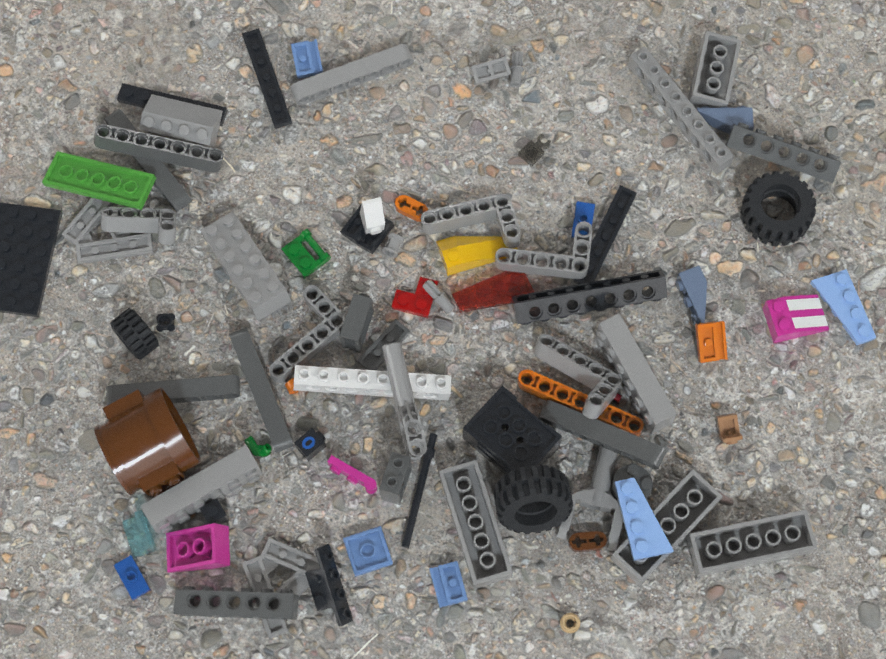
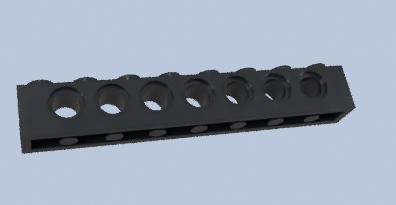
(580, 292)

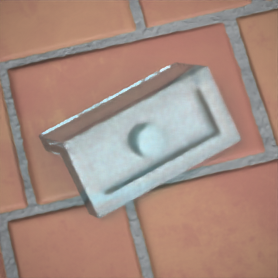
(139, 535)

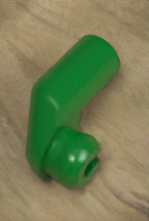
(258, 450)

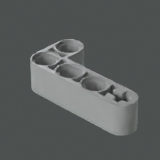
(141, 221)

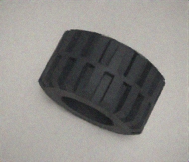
(134, 333)

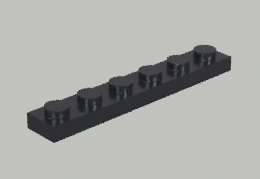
(267, 78)
(139, 97)
(607, 232)

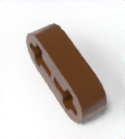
(586, 536)

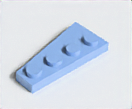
(845, 304)
(641, 525)

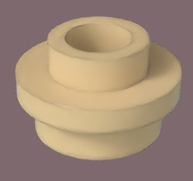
(570, 616)

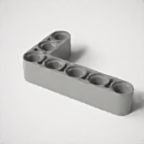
(476, 215)
(550, 259)
(312, 337)
(583, 369)

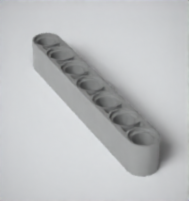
(352, 74)

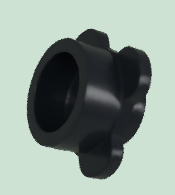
(161, 318)

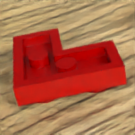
(415, 304)

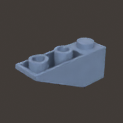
(724, 117)
(694, 289)

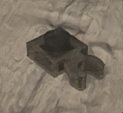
(533, 151)

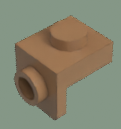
(728, 428)

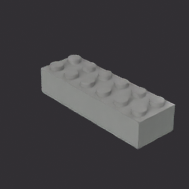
(245, 265)
(635, 373)
(198, 490)
(677, 517)
(475, 524)
(751, 543)

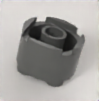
(633, 471)

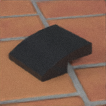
(355, 232)

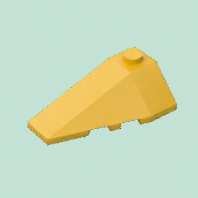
(468, 252)

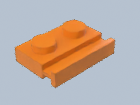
(711, 341)

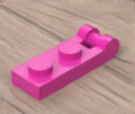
(352, 474)

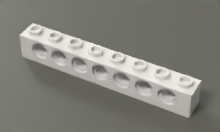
(367, 382)

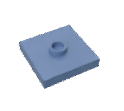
(367, 551)

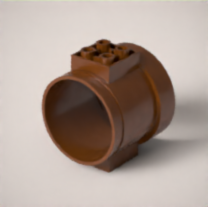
(146, 442)

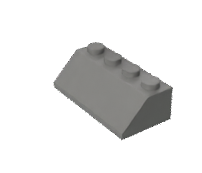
(714, 70)
(181, 120)

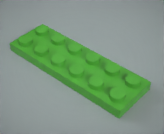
(99, 180)

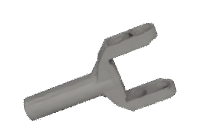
(404, 400)
(599, 497)

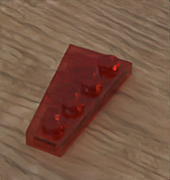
(492, 291)

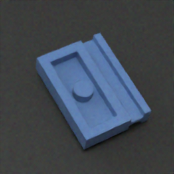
(306, 59)
(448, 584)

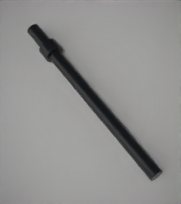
(428, 455)

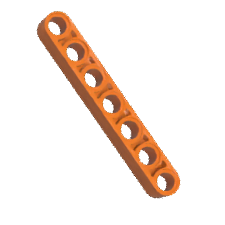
(573, 396)

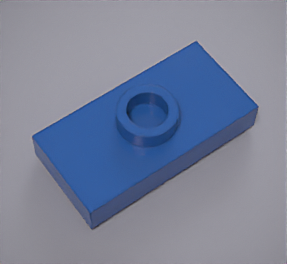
(583, 212)
(132, 577)

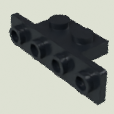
(327, 586)

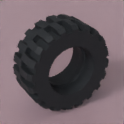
(780, 186)
(533, 499)

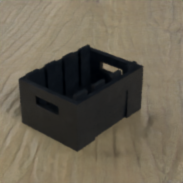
(500, 446)

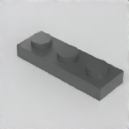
(374, 357)

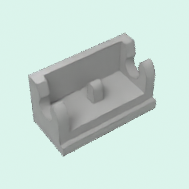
(490, 70)

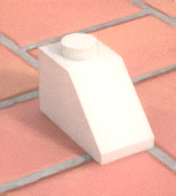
(372, 216)

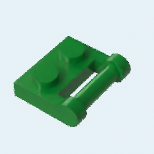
(300, 256)

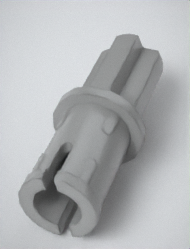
(516, 69)
(438, 296)

